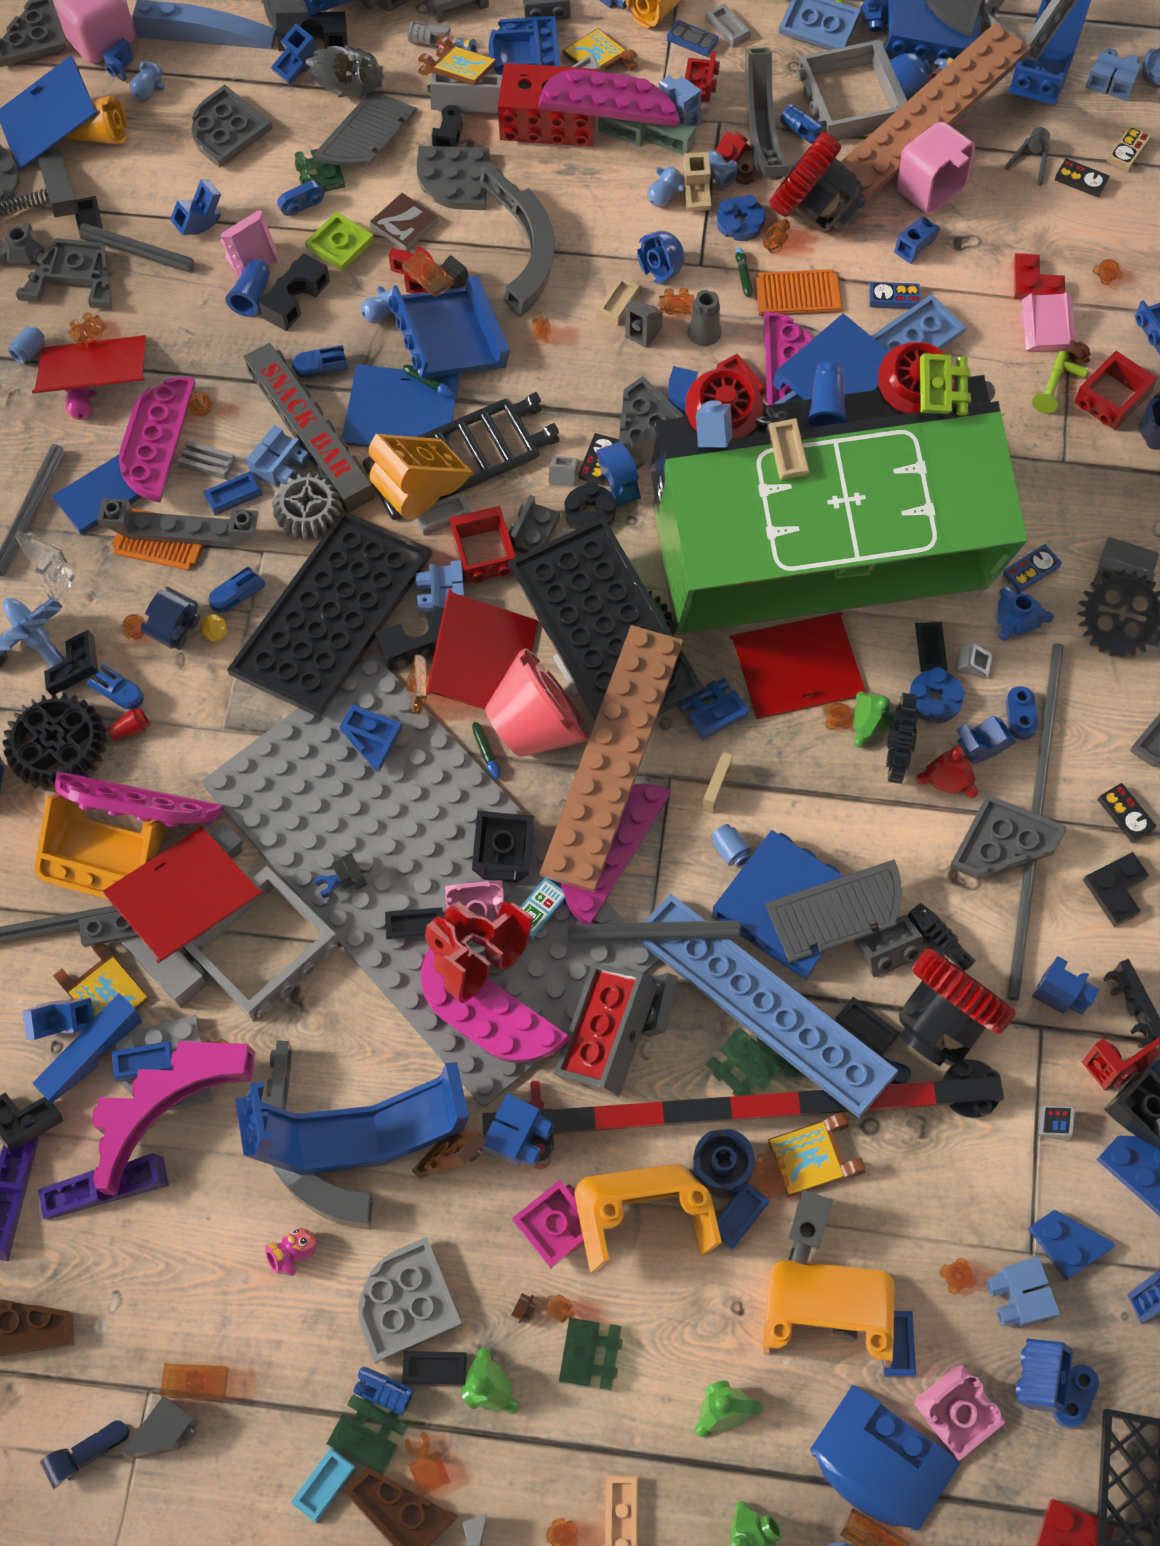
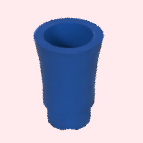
(248, 289)
(828, 396)

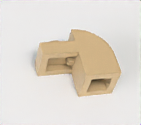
(696, 181)

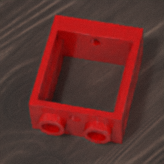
(1126, 373)
(478, 523)

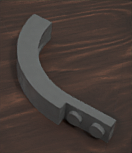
(760, 114)
(527, 209)
(322, 1198)

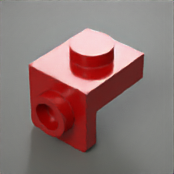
(733, 146)

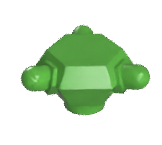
(871, 716)
(488, 1385)
(725, 1408)
(752, 1528)

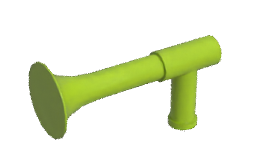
(1046, 402)

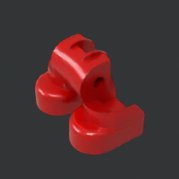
(456, 962)

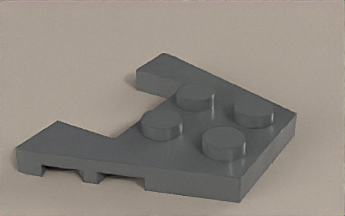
(75, 264)

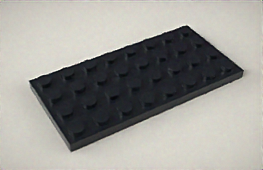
(587, 602)
(330, 613)

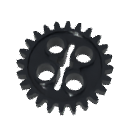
(1116, 637)
(902, 738)

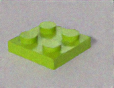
(339, 241)

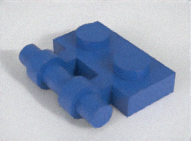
(719, 713)

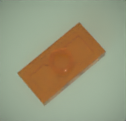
(428, 273)
(417, 684)
(194, 1381)
(867, 1532)

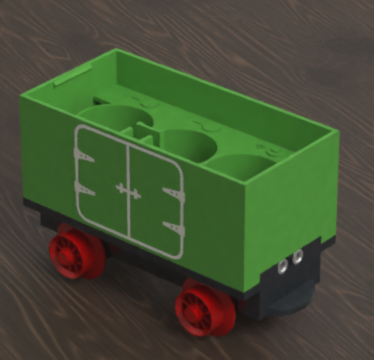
(885, 516)

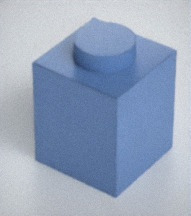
(714, 424)

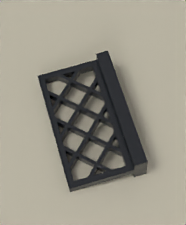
(1106, 1470)

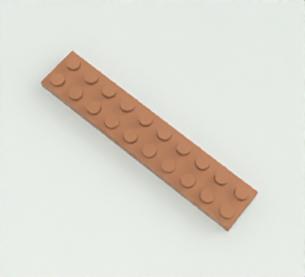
(940, 100)
(611, 759)

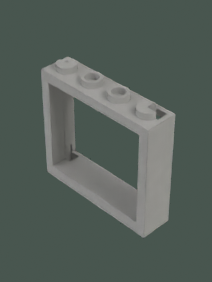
(1043, 30)
(844, 58)
(285, 980)

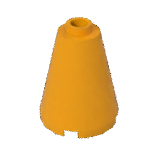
(650, 12)
(105, 125)

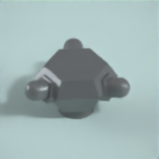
(21, 246)

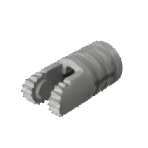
(425, 33)

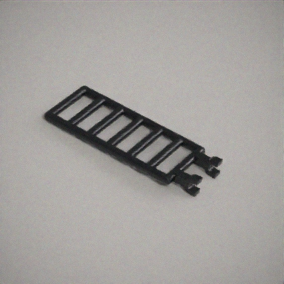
(514, 412)

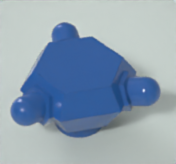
(875, 14)
(1019, 613)

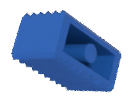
(1044, 1375)

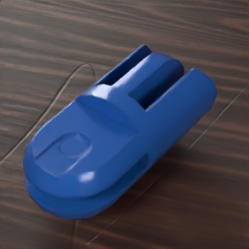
(320, 361)
(235, 590)
(117, 688)

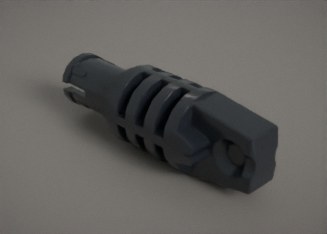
(940, 936)

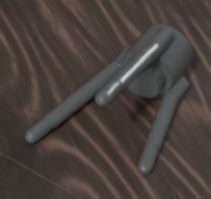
(1036, 143)

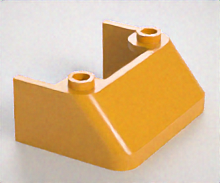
(603, 1196)

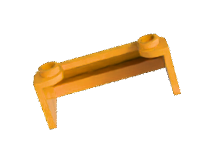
(89, 852)
(831, 1299)

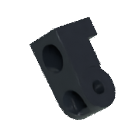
(450, 128)

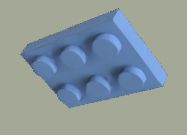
(820, 22)

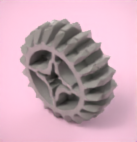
(315, 515)

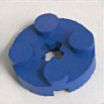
(744, 207)
(944, 683)

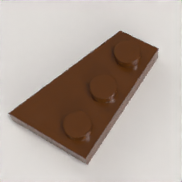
(450, 1153)
(397, 1512)

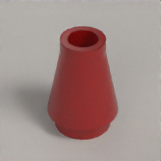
(129, 724)

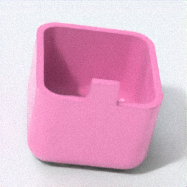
(95, 25)
(935, 167)

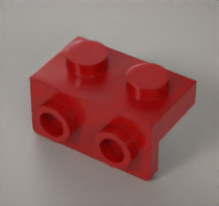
(701, 74)

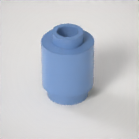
(27, 344)
(731, 845)

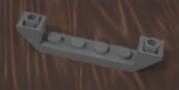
(119, 517)

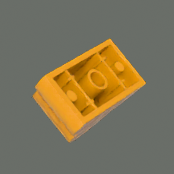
(415, 472)

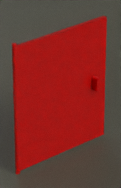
(91, 364)
(476, 649)
(798, 661)
(183, 896)

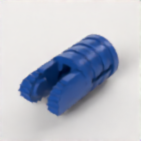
(800, 123)
(383, 1390)

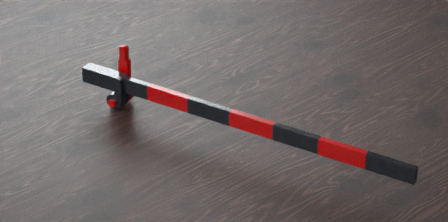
(745, 1108)

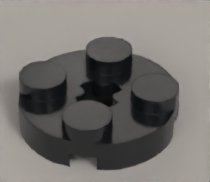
(586, 495)

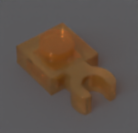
(429, 1469)

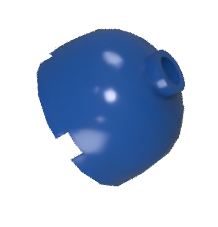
(911, 73)
(661, 255)

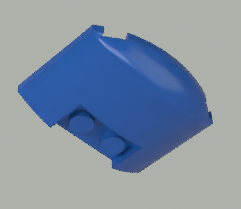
(525, 42)
(882, 1462)

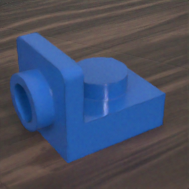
(117, 58)

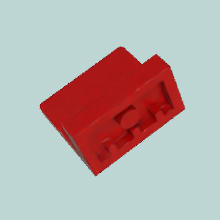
(1109, 1069)

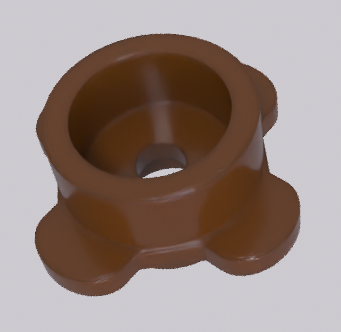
(1079, 352)

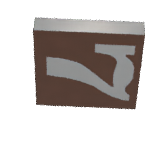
(404, 221)

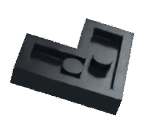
(80, 664)
(1111, 884)
(23, 1125)

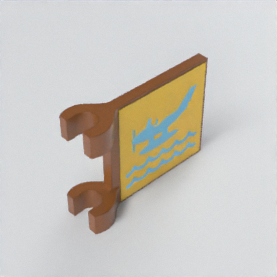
(603, 48)
(456, 63)
(103, 982)
(814, 1155)

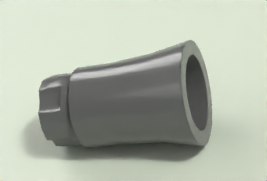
(705, 319)

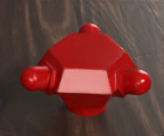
(950, 773)

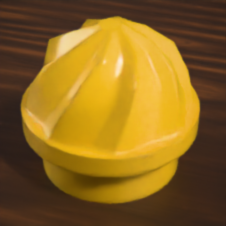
(213, 628)

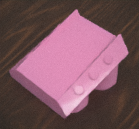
(249, 241)
(1048, 322)
(479, 897)
(959, 1411)

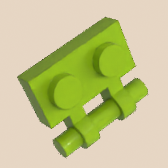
(936, 384)

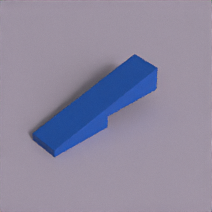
(79, 1056)

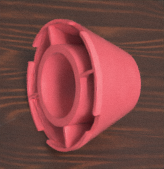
(533, 710)

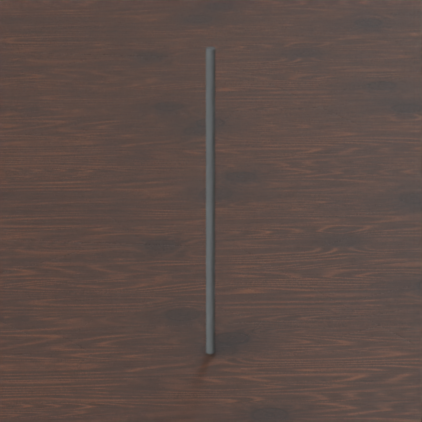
(1037, 808)

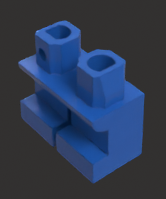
(1065, 990)
(513, 1131)

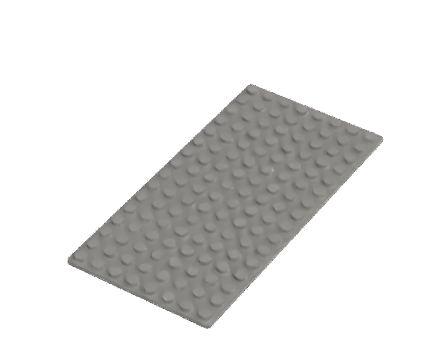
(412, 832)

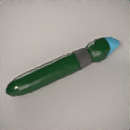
(741, 259)

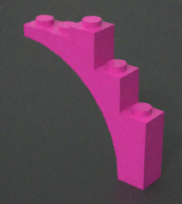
(156, 1091)

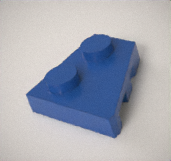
(370, 734)
(1068, 1243)

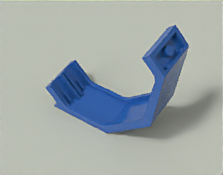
(1046, 76)
(352, 1135)

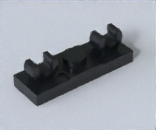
(1136, 1001)

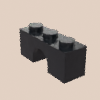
(324, 25)
(304, 276)
(400, 649)

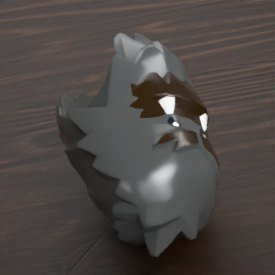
(346, 70)

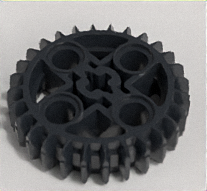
(50, 729)

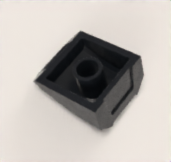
(503, 846)
(1138, 1106)

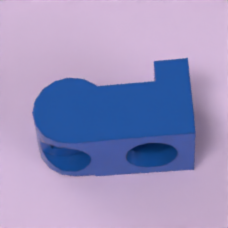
(915, 239)

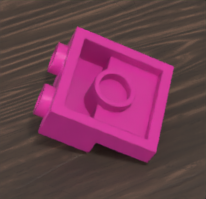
(552, 1224)

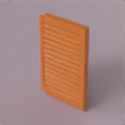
(798, 292)
(164, 553)

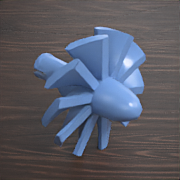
(30, 628)

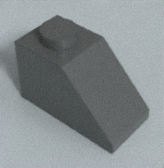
(642, 322)
(162, 1431)

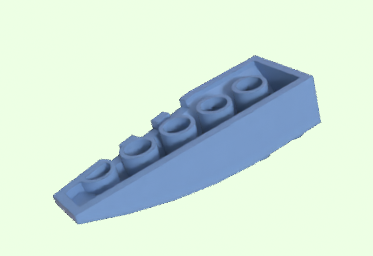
(199, 25)

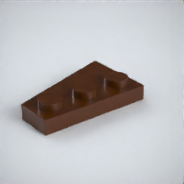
(33, 1328)

